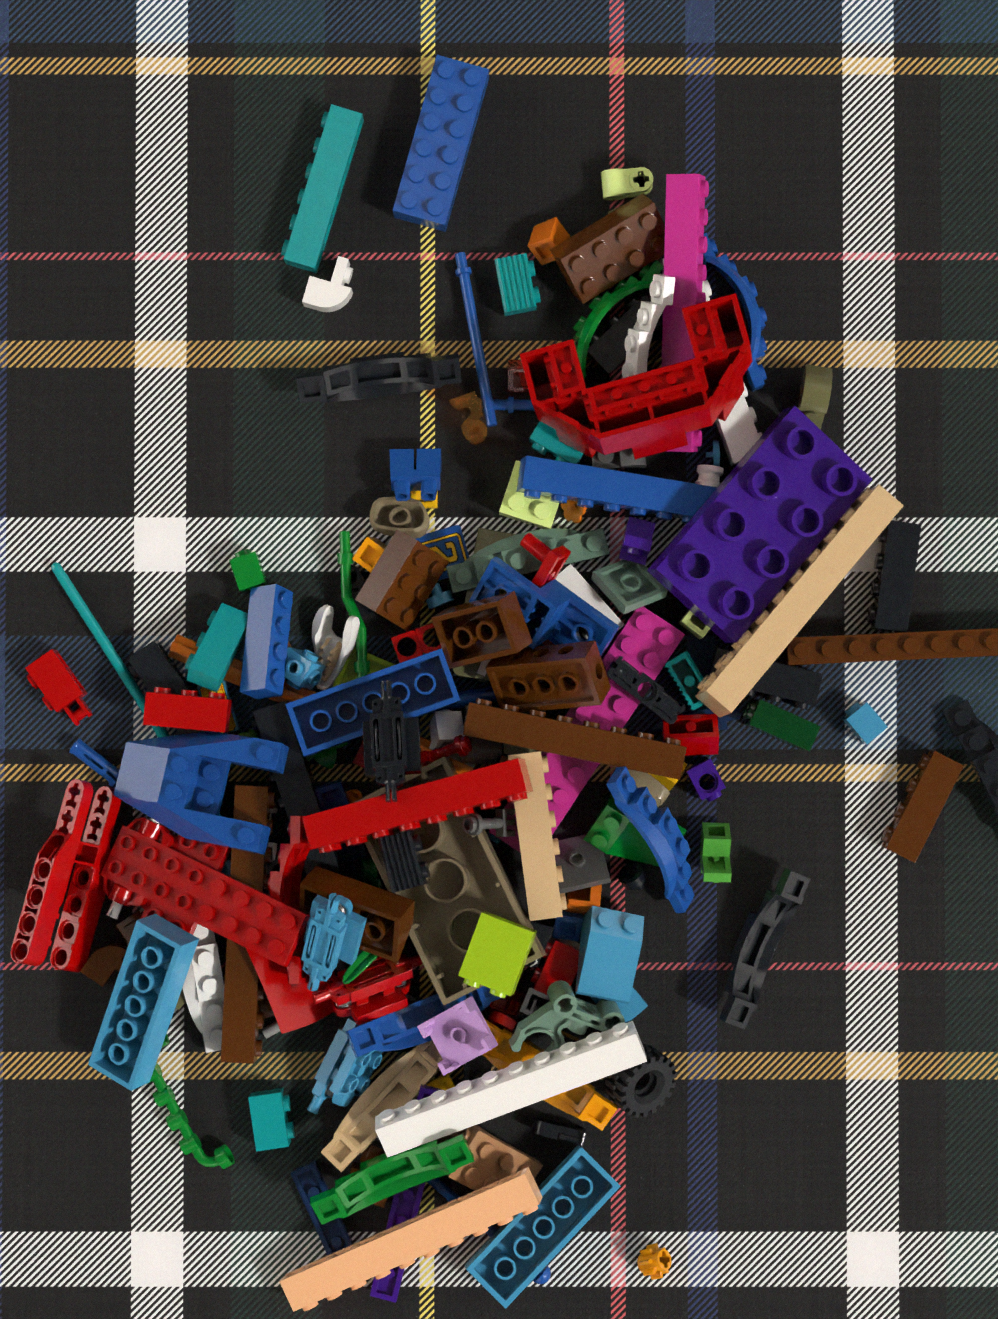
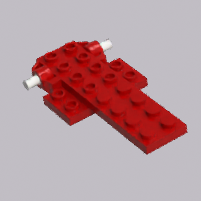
(187, 887)

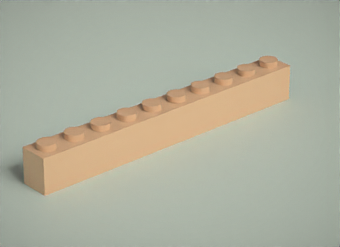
(412, 1239)

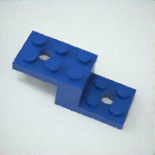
(548, 611)

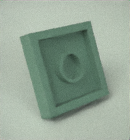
(628, 585)

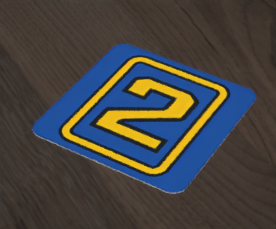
(448, 544)

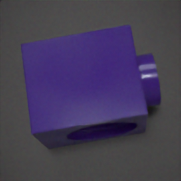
(694, 774)

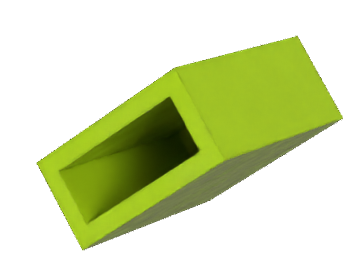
(497, 954)

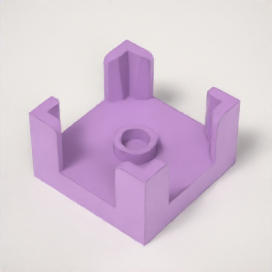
(459, 1035)

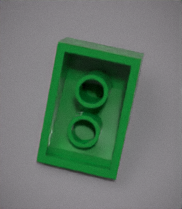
(618, 836)

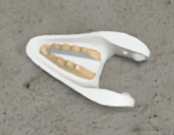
(332, 649)

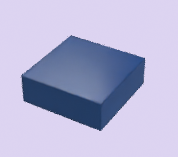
(568, 926)

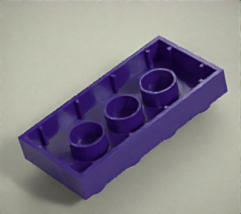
(760, 525)

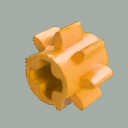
(654, 1261)

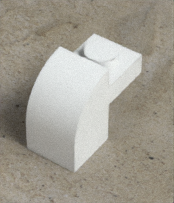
(332, 295)

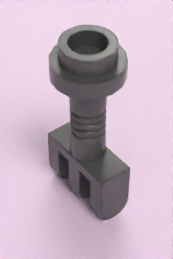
(474, 823)

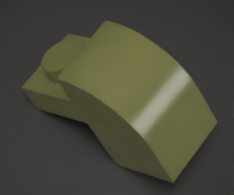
(815, 393)

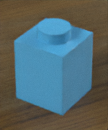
(864, 722)

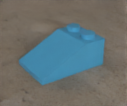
(609, 954)

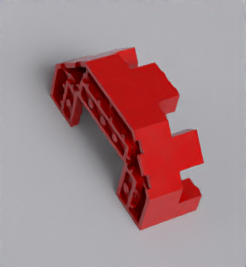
(652, 407)

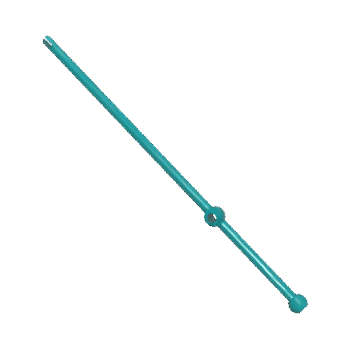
(104, 643)

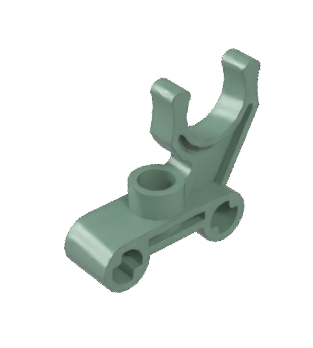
(566, 1012)

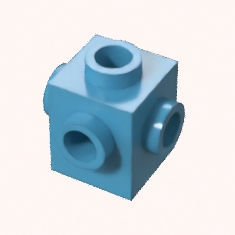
(303, 668)

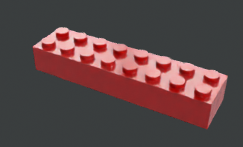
(417, 804)

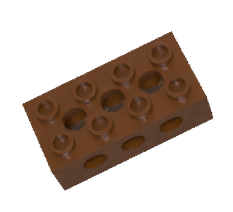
(550, 677)

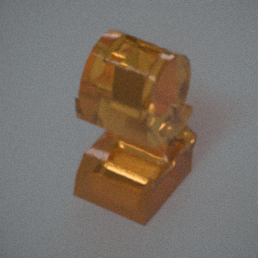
(473, 428)

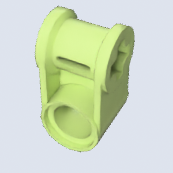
(622, 184)

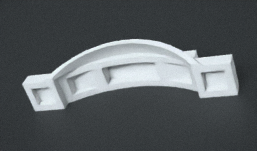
(639, 337)
(205, 989)

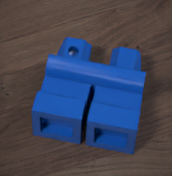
(425, 477)

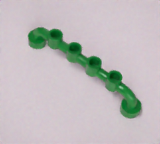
(179, 1120)

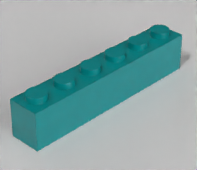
(323, 189)

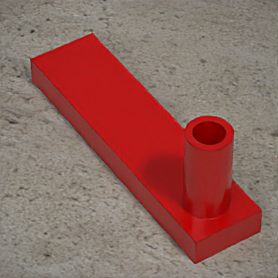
(551, 559)

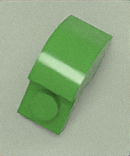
(715, 852)

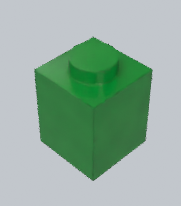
(248, 570)

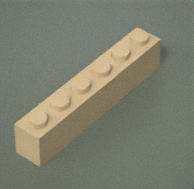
(537, 845)

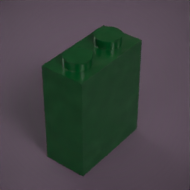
(780, 724)

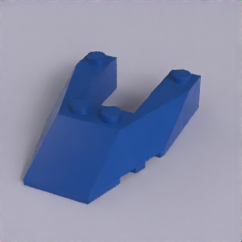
(184, 782)

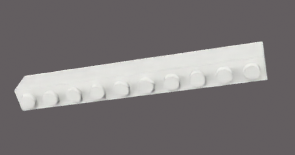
(510, 1088)

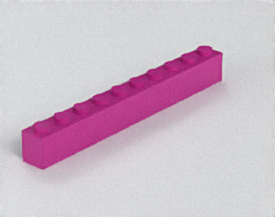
(684, 260)

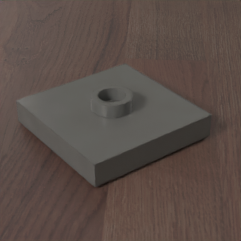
(581, 865)

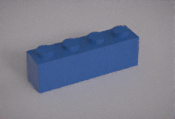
(266, 641)

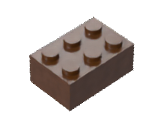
(402, 580)
(482, 630)

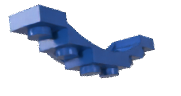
(754, 315)
(659, 832)
(400, 1028)

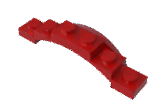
(286, 886)

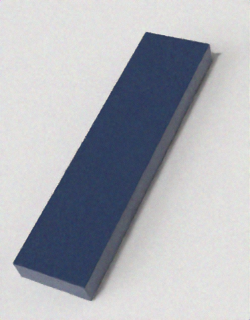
(310, 1183)

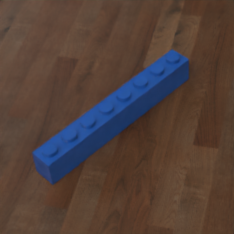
(610, 489)

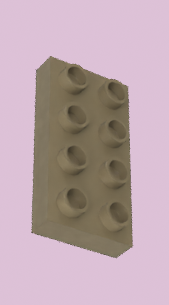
(461, 885)

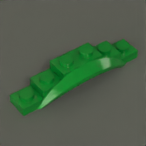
(602, 304)
(390, 1175)

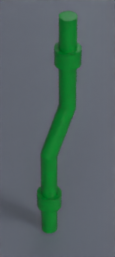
(345, 560)

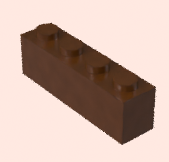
(921, 806)

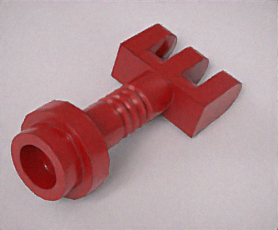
(461, 745)

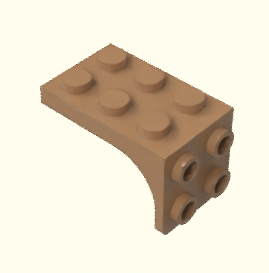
(492, 1159)

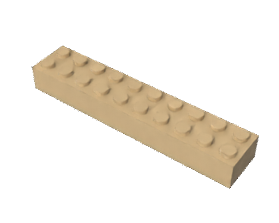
(798, 601)

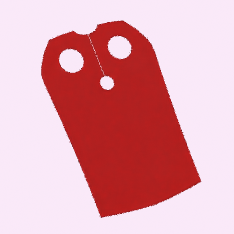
(289, 1002)

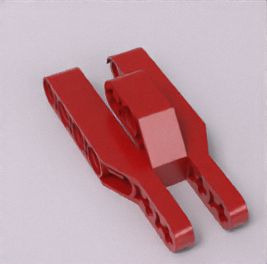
(52, 876)

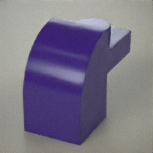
(637, 540)

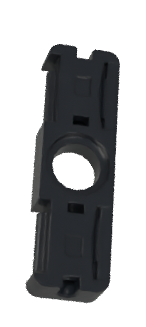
(658, 702)

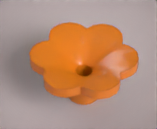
(572, 511)

